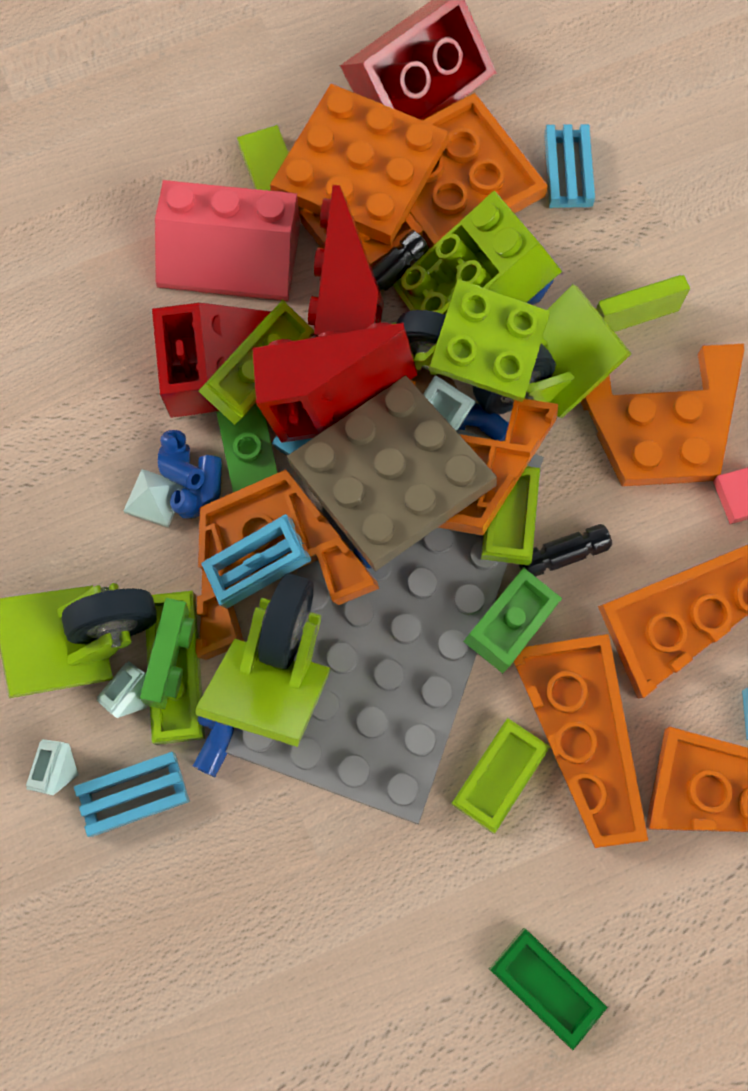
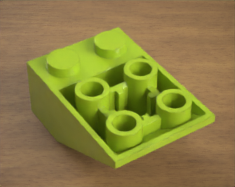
(483, 249)

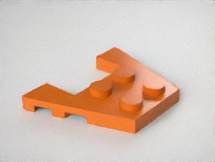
(670, 433)
(507, 459)
(249, 510)

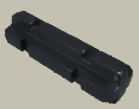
(397, 260)
(569, 549)

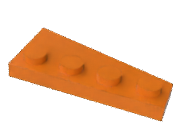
(677, 618)
(585, 724)
(699, 785)

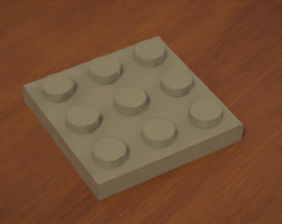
(391, 472)

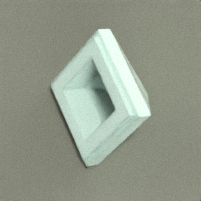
(449, 401)
(152, 498)
(124, 691)
(52, 767)

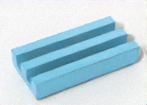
(568, 138)
(264, 577)
(90, 808)

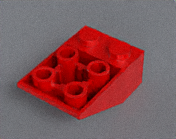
(348, 288)
(193, 345)
(324, 378)

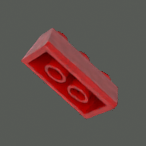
(423, 61)

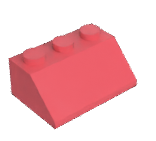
(226, 240)

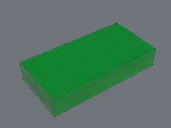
(548, 988)

